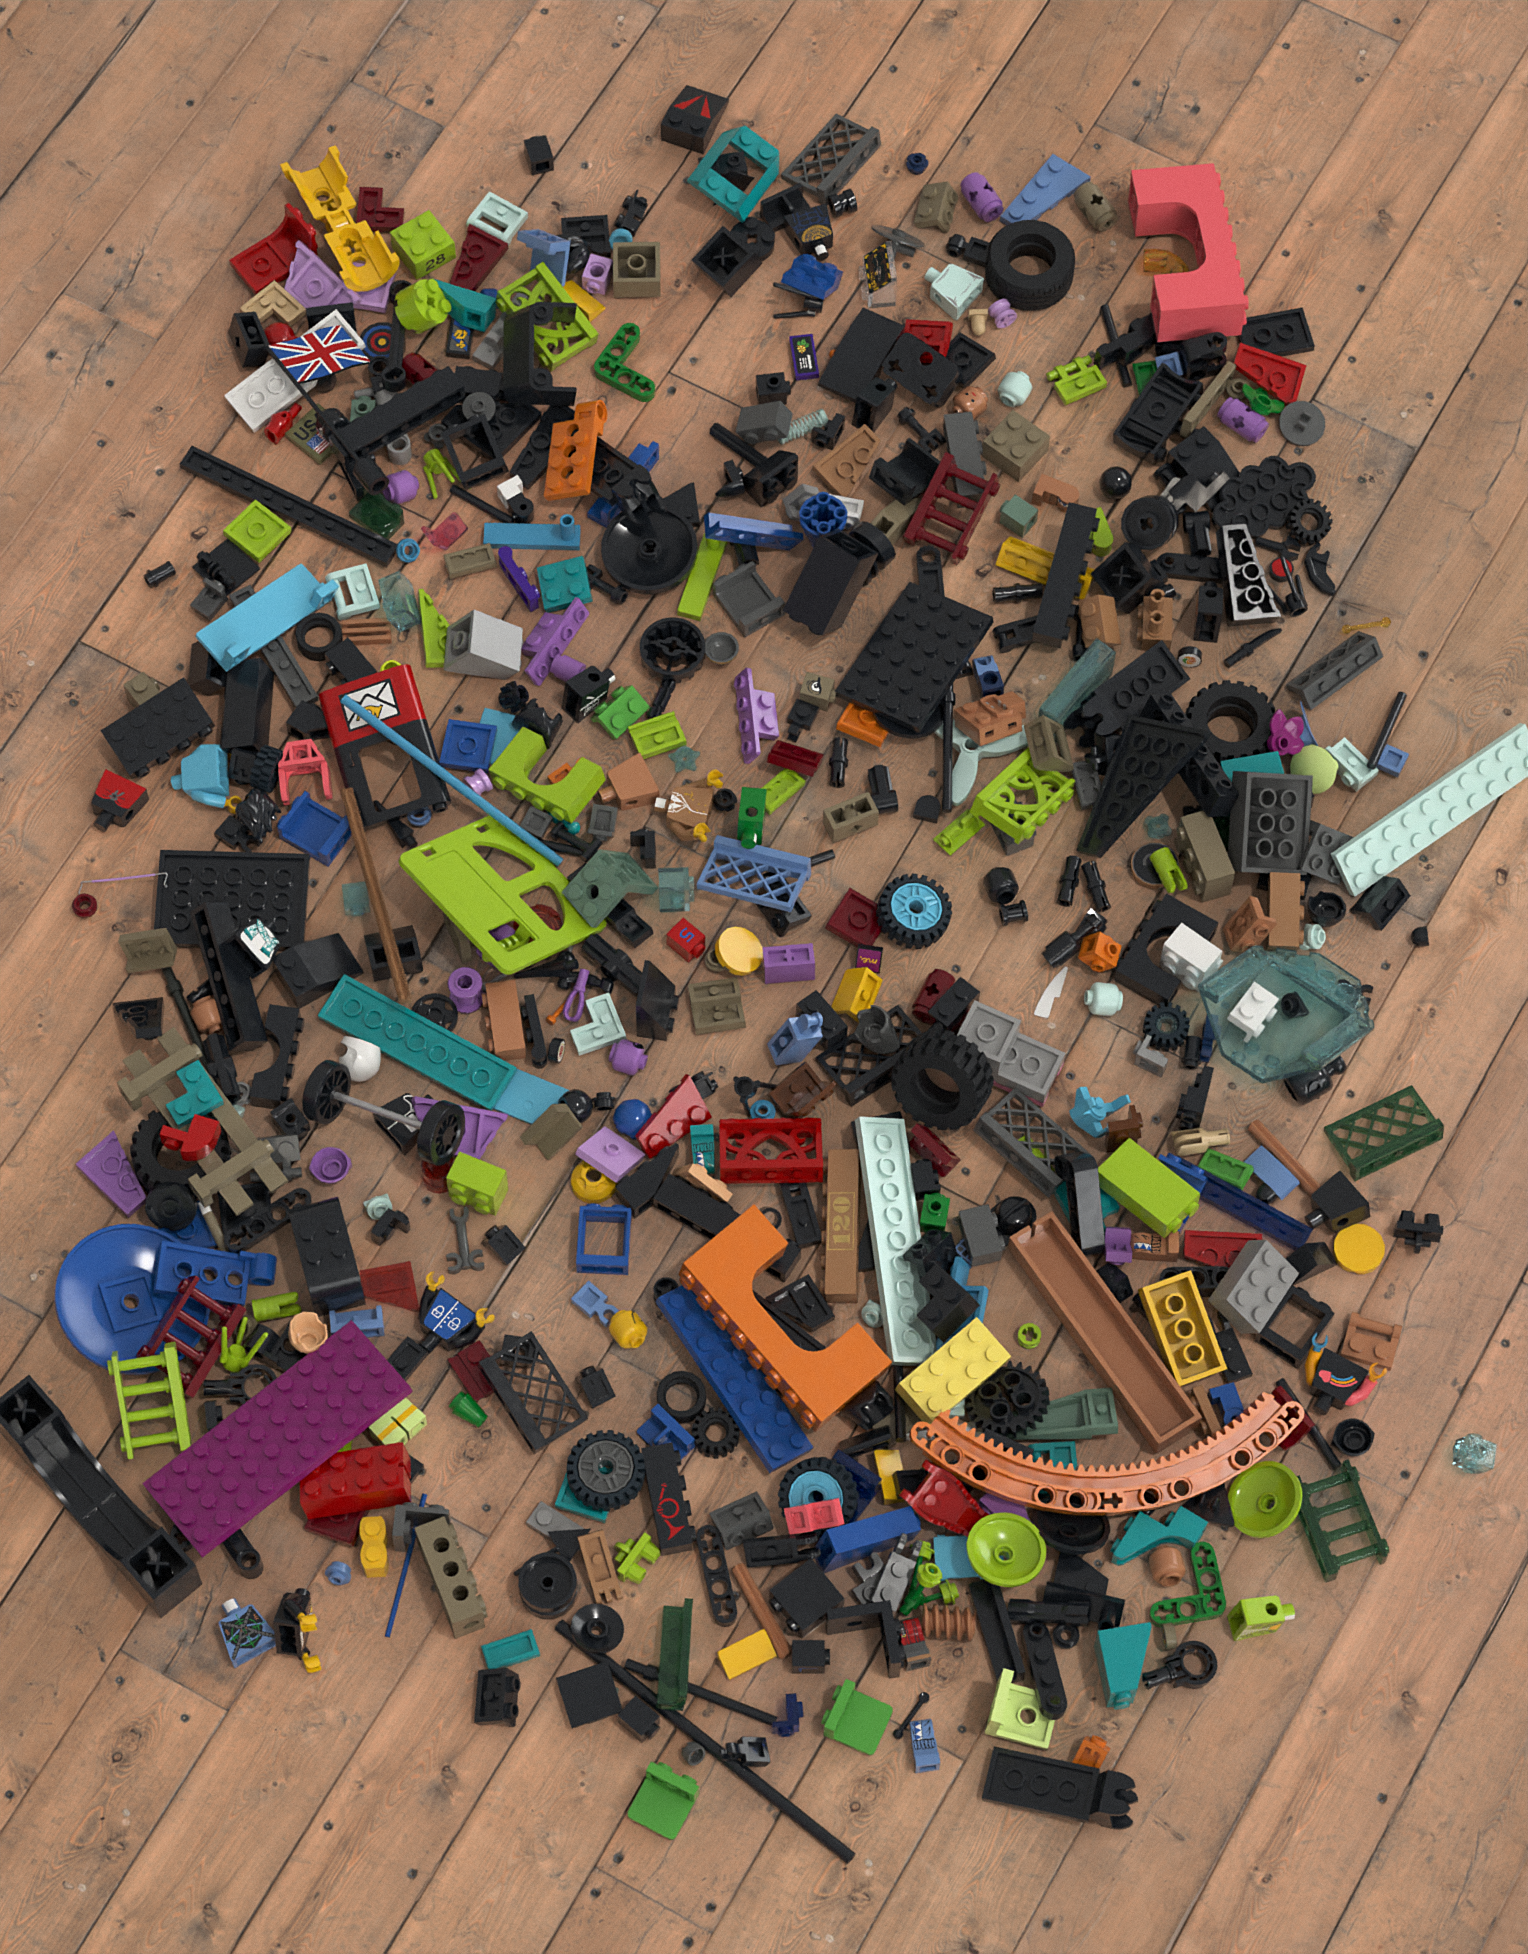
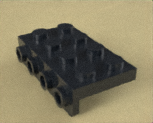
(158, 729)

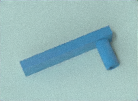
(534, 536)

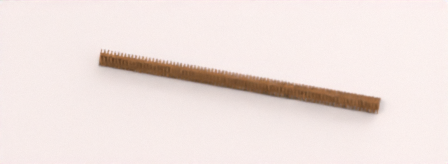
(376, 896)

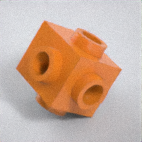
(1099, 952)

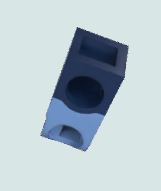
(987, 676)

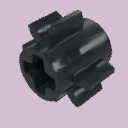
(513, 696)

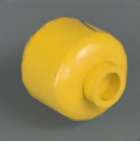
(628, 1329)

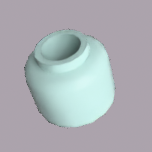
(1014, 389)
(1103, 999)

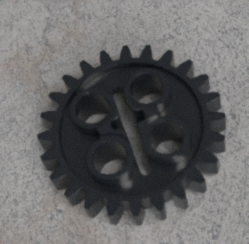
(1029, 1389)

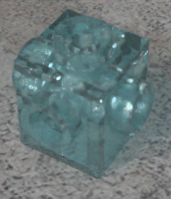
(1474, 1454)

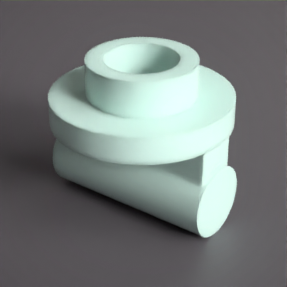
(1313, 937)
(377, 1206)
(872, 1314)

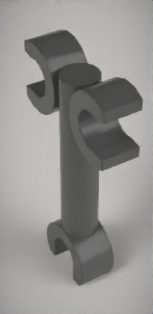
(465, 1259)

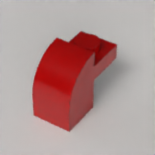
(195, 1143)

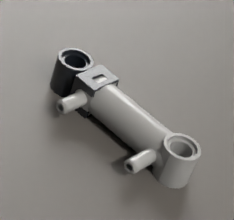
(378, 363)

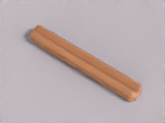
(1273, 1145)
(761, 1610)

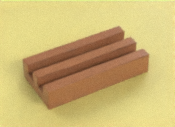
(367, 627)

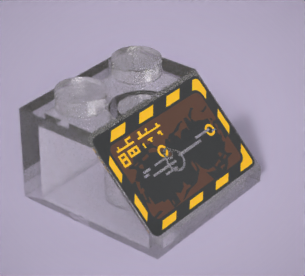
(879, 277)

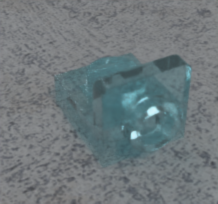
(355, 898)

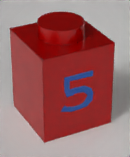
(686, 940)

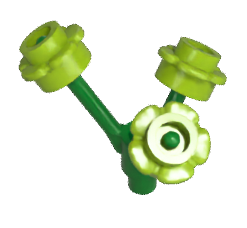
(928, 1576)

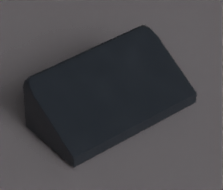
(867, 1441)

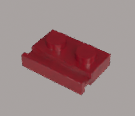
(795, 758)
(466, 1369)

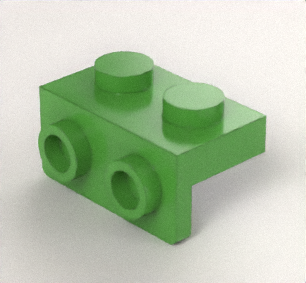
(620, 710)

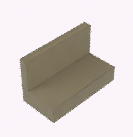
(552, 1130)

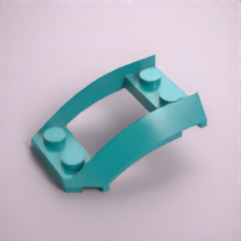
(721, 190)

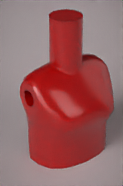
(281, 423)

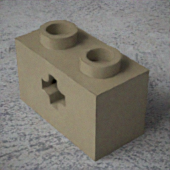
(850, 817)

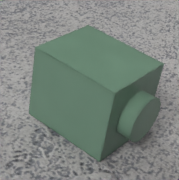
(1018, 515)

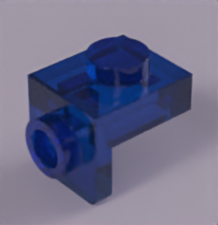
(794, 1711)

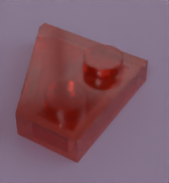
(391, 1285)

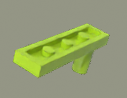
(701, 579)

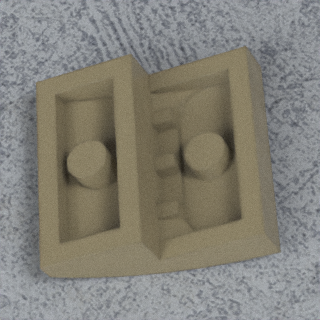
(716, 1006)

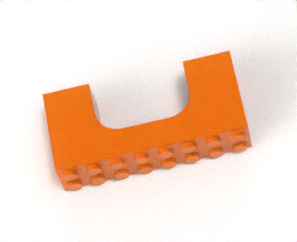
(810, 1381)

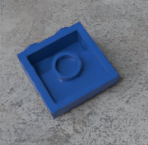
(813, 276)

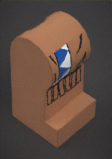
(1054, 493)
(1155, 1247)

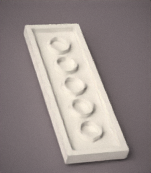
(270, 389)

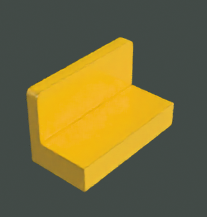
(856, 991)

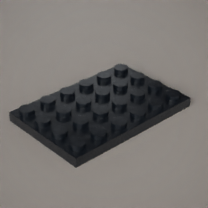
(914, 657)
(251, 882)

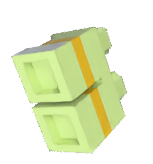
(398, 1424)

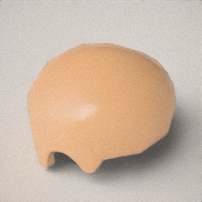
(307, 1332)

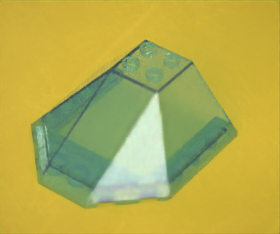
(1287, 1044)

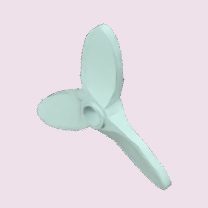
(966, 767)

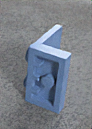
(547, 249)

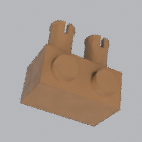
(1155, 620)

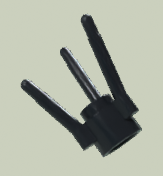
(811, 302)
(1295, 601)
(747, 1089)

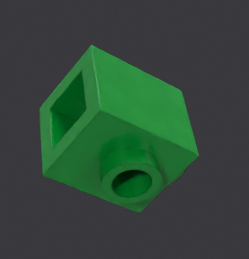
(934, 1212)

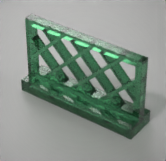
(1391, 1151)

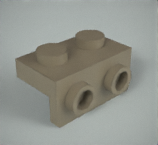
(936, 206)
(148, 950)

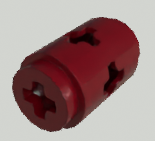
(417, 368)
(933, 989)

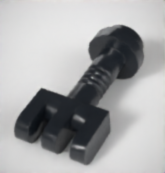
(907, 416)
(618, 594)

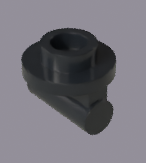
(1293, 1005)

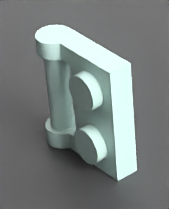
(501, 213)
(360, 589)

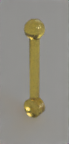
(1385, 622)

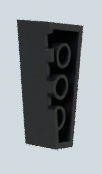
(1243, 580)

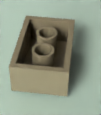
(1204, 856)

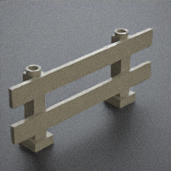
(219, 1175)

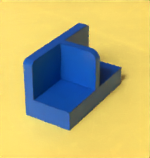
(664, 1429)

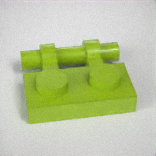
(1079, 384)

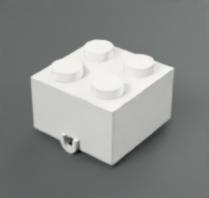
(1190, 957)

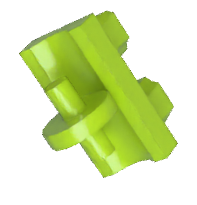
(643, 1549)

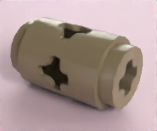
(1095, 206)

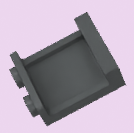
(747, 599)

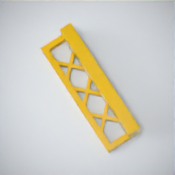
(1033, 562)

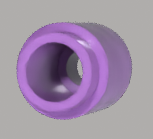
(566, 667)

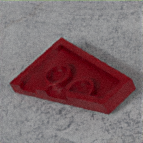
(477, 259)

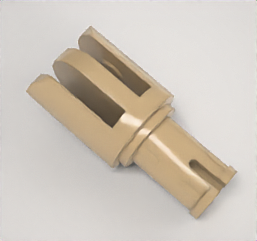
(1198, 1140)

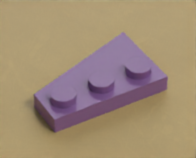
(112, 1174)

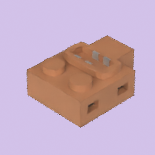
(991, 717)

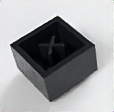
(727, 261)
(1127, 577)

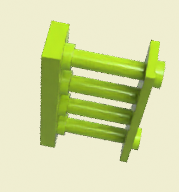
(175, 1409)

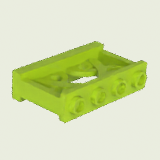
(550, 286)
(991, 805)

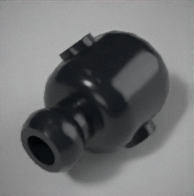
(1312, 1085)

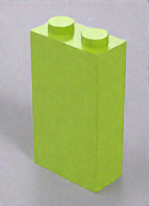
(1148, 1188)

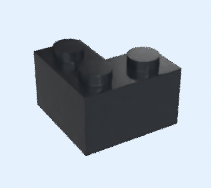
(949, 1305)

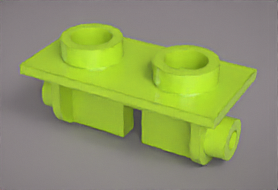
(959, 832)

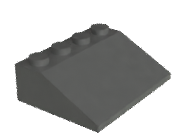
(1270, 822)

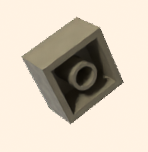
(636, 269)
(1015, 445)

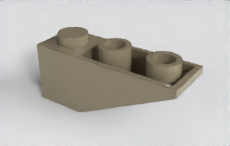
(896, 518)

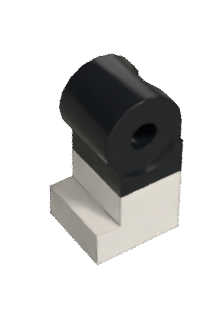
(512, 498)

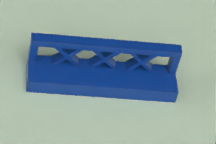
(603, 512)
(751, 531)

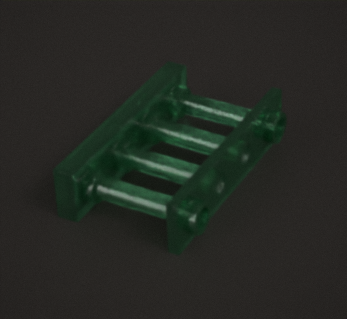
(1320, 1540)

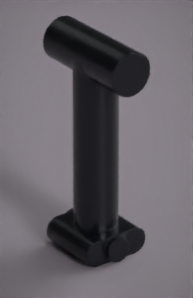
(588, 848)

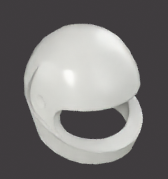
(361, 1058)

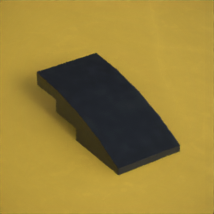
(860, 354)

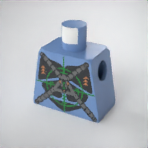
(245, 1632)

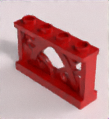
(779, 1170)

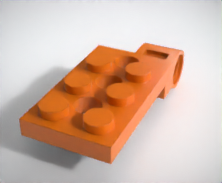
(590, 420)

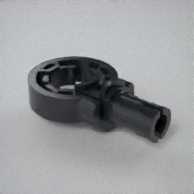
(225, 1387)
(1183, 1676)

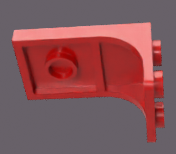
(273, 255)

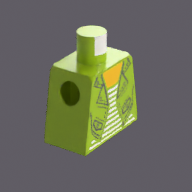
(1258, 1616)

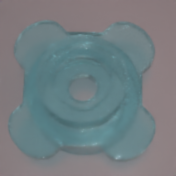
(1153, 831)

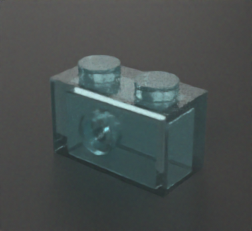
(399, 601)
(675, 889)

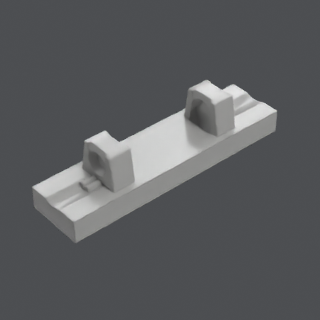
(491, 348)

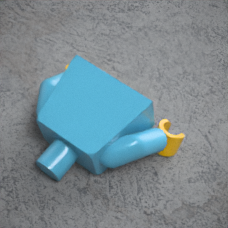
(205, 777)

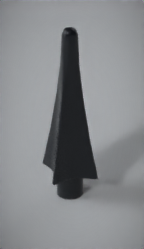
(401, 831)
(556, 968)

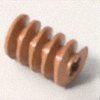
(948, 1622)

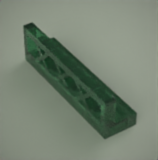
(674, 1656)

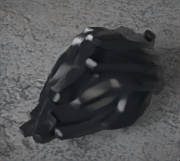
(257, 813)

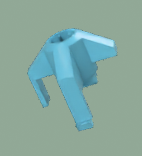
(1091, 1110)

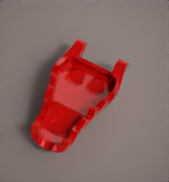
(944, 1501)

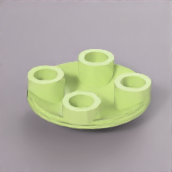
(1315, 762)

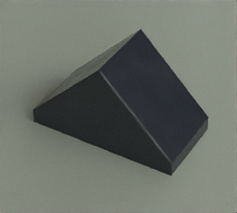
(1311, 1260)

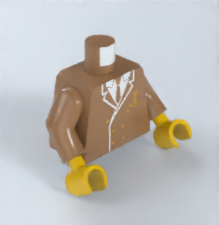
(690, 807)

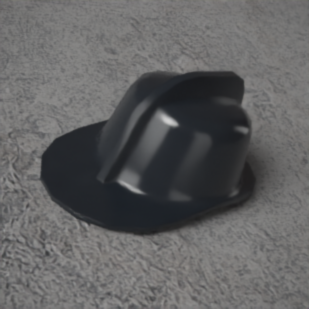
(1013, 1215)

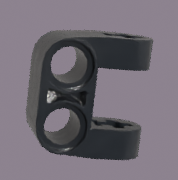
(1198, 355)

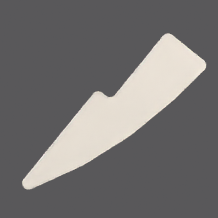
(1053, 990)

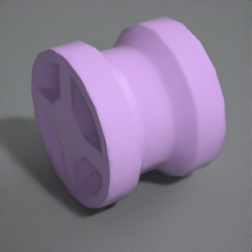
(1002, 313)
(478, 782)

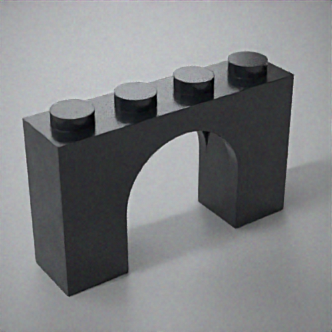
(1136, 968)

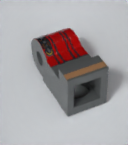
(915, 1648)

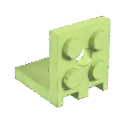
(1005, 1712)

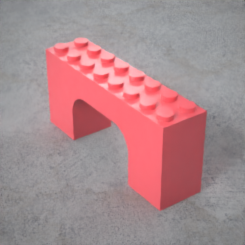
(1190, 205)

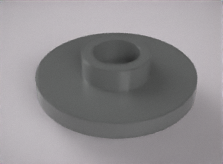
(479, 404)

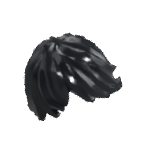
(578, 253)

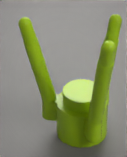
(437, 463)
(235, 1357)

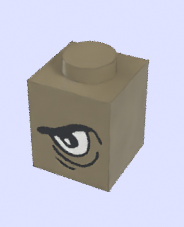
(818, 691)

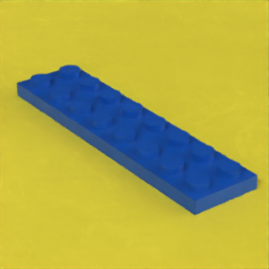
(736, 1382)

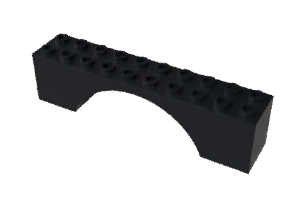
(74, 1476)

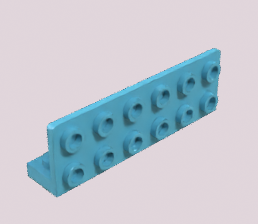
(265, 616)

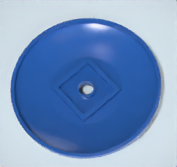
(92, 1290)

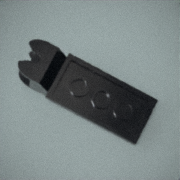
(624, 483)
(1126, 694)
(1059, 1788)

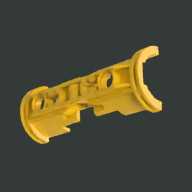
(341, 229)

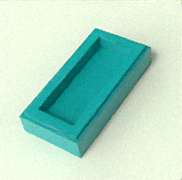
(510, 1650)

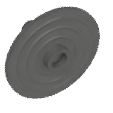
(897, 237)

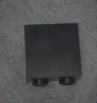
(805, 1598)

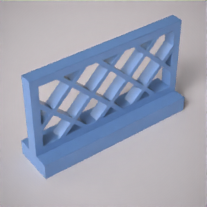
(761, 860)

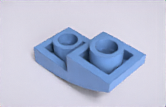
(1272, 1172)

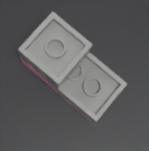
(1012, 1056)

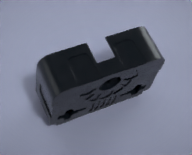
(940, 375)

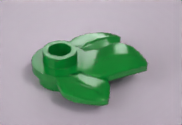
(1261, 402)

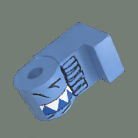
(924, 1746)

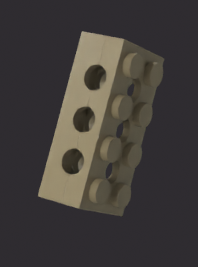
(449, 1575)

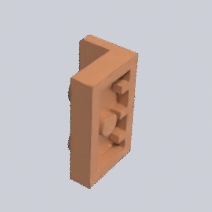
(1248, 926)

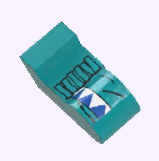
(703, 1146)

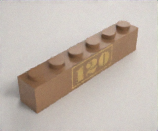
(842, 1226)

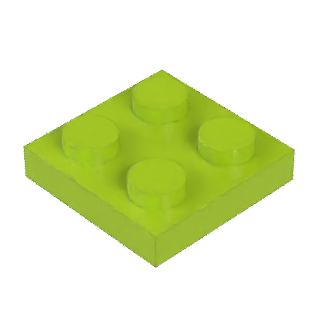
(257, 531)

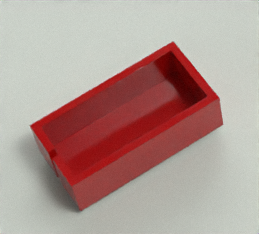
(358, 1481)

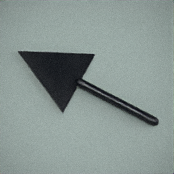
(565, 1543)

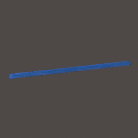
(403, 1576)

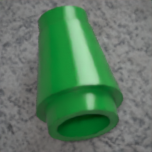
(468, 1409)

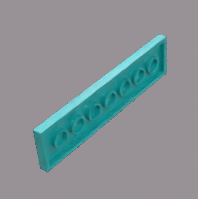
(417, 1043)

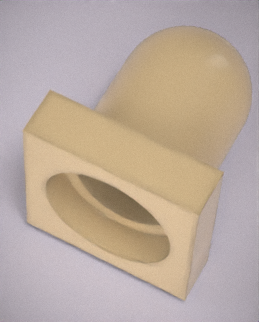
(978, 319)

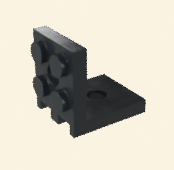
(868, 1617)

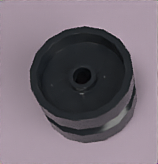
(1135, 524)
(535, 1588)

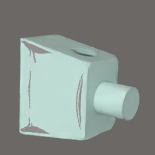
(954, 289)

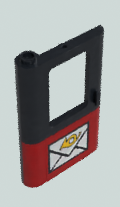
(397, 703)

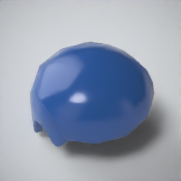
(631, 1117)

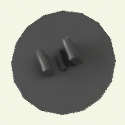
(1302, 423)

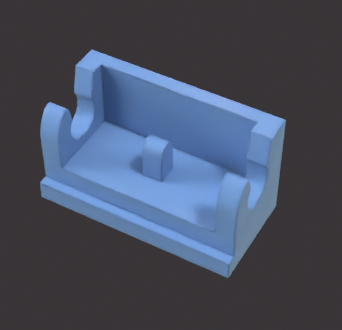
(368, 1321)

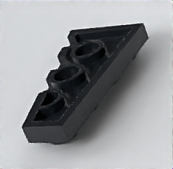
(534, 457)

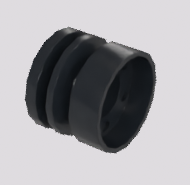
(877, 541)

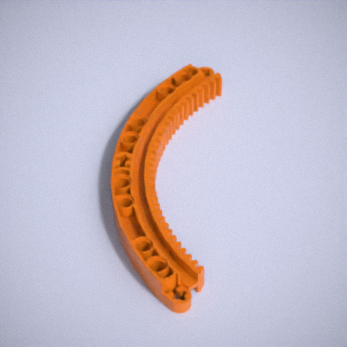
(1196, 1467)

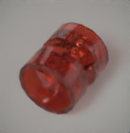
(435, 1176)

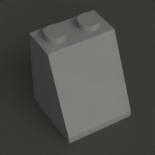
(483, 646)

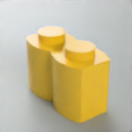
(374, 1545)

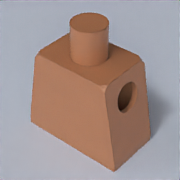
(630, 784)

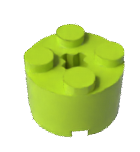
(422, 306)

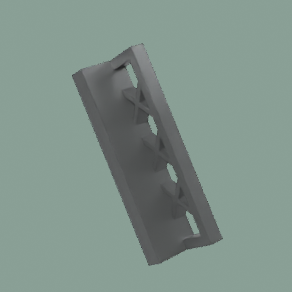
(1336, 670)

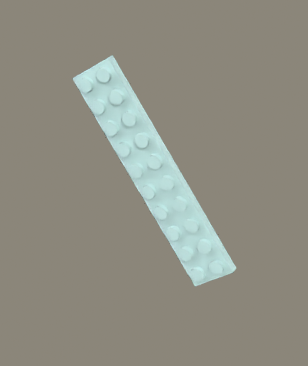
(1433, 811)
(893, 1232)

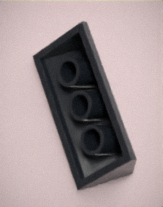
(247, 706)

